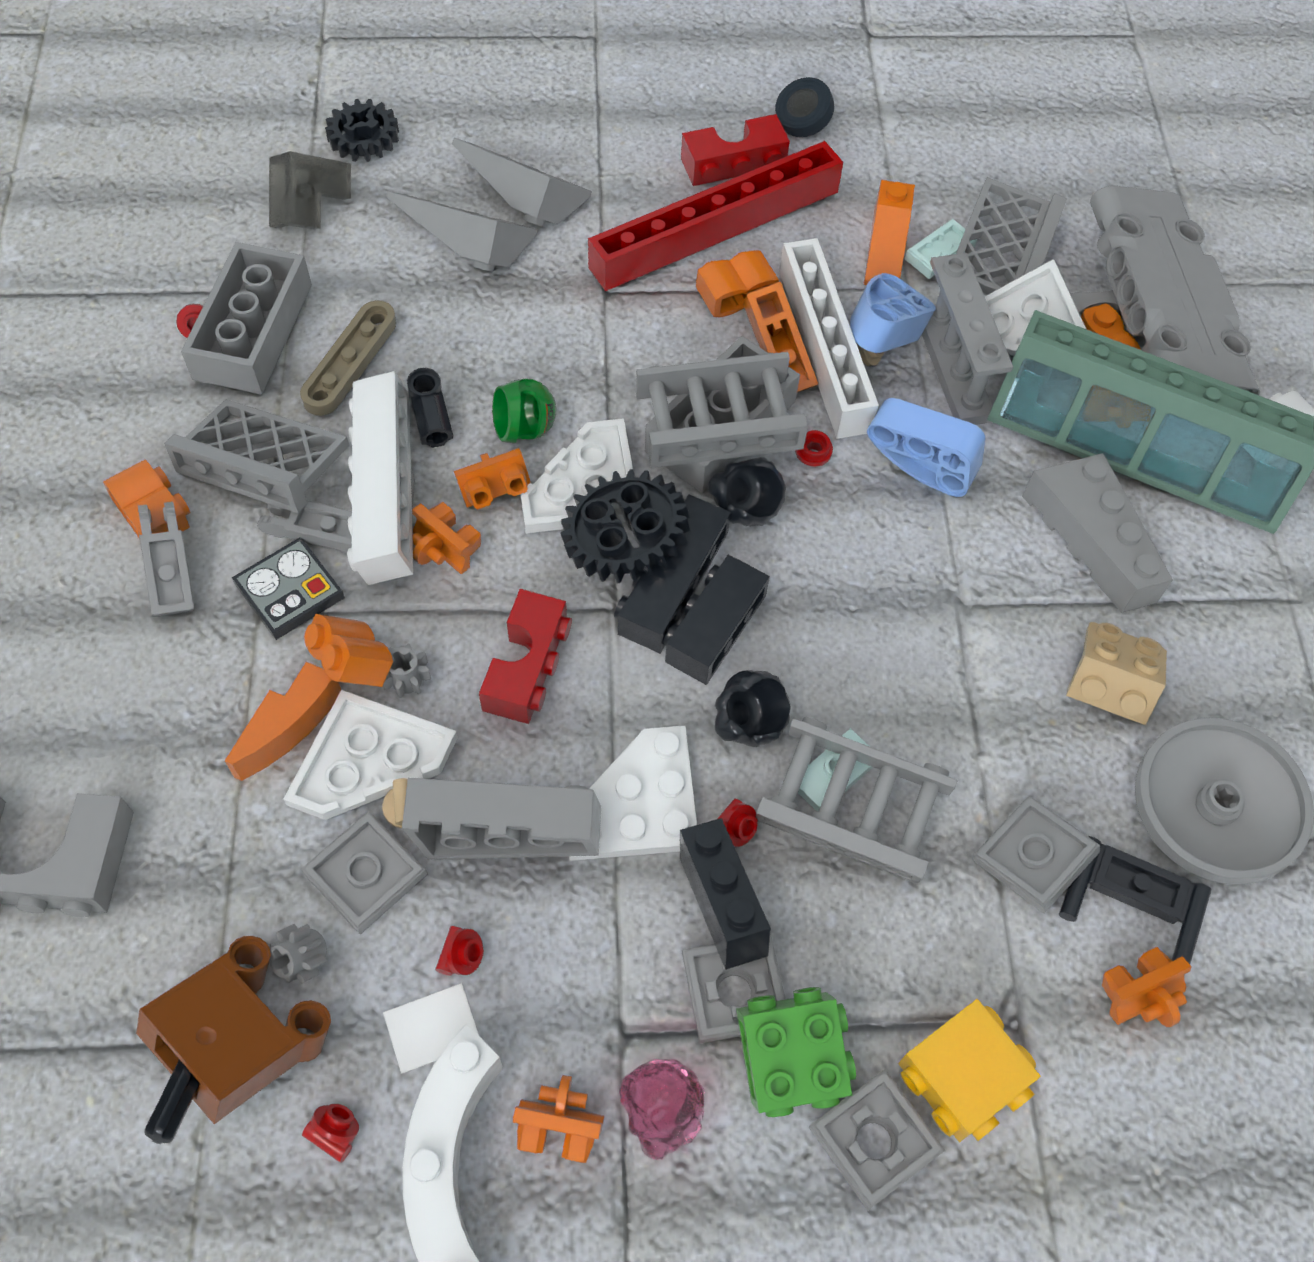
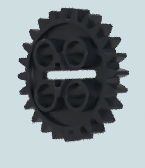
(598, 538)

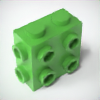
(795, 1051)

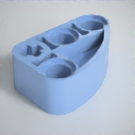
(889, 314)
(929, 445)

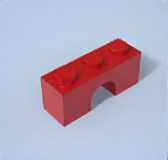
(714, 159)
(517, 687)

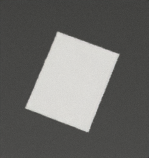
(427, 1026)

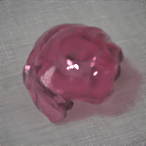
(663, 1106)

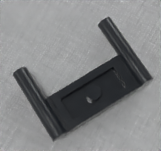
(1143, 888)

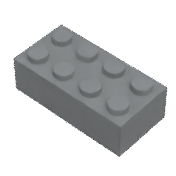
(247, 318)
(720, 411)

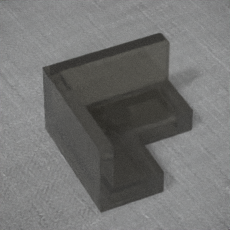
(299, 183)

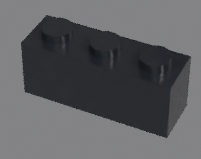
(715, 618)
(724, 894)

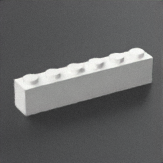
(827, 338)
(380, 479)

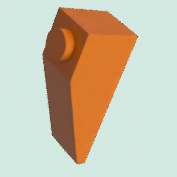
(889, 229)
(778, 331)

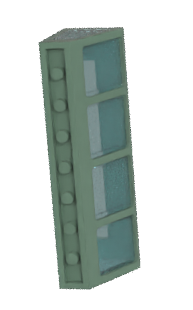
(1157, 422)

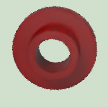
(817, 441)

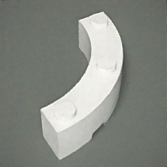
(435, 1144)

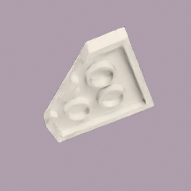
(1037, 290)
(594, 453)
(362, 753)
(646, 796)

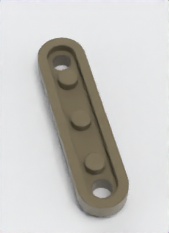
(348, 358)

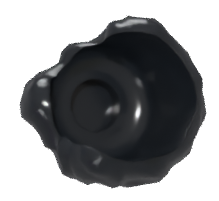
(749, 490)
(752, 708)

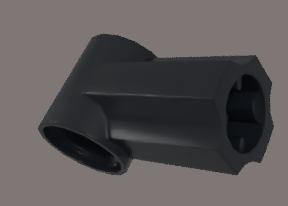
(429, 407)

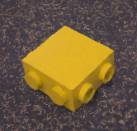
(970, 1072)

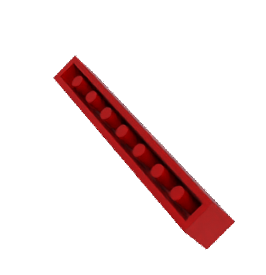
(713, 215)

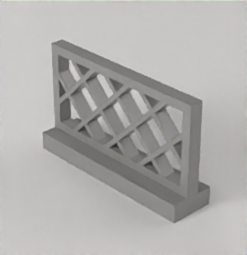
(1035, 246)
(243, 471)

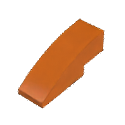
(283, 721)

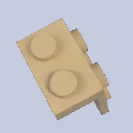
(1119, 672)

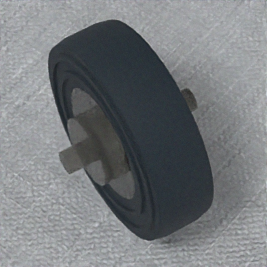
(805, 107)

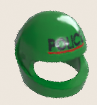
(522, 410)

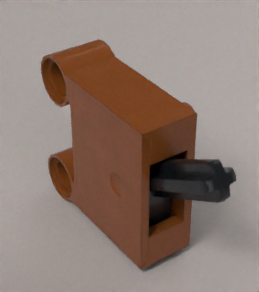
(223, 1038)

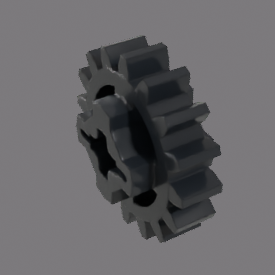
(362, 130)

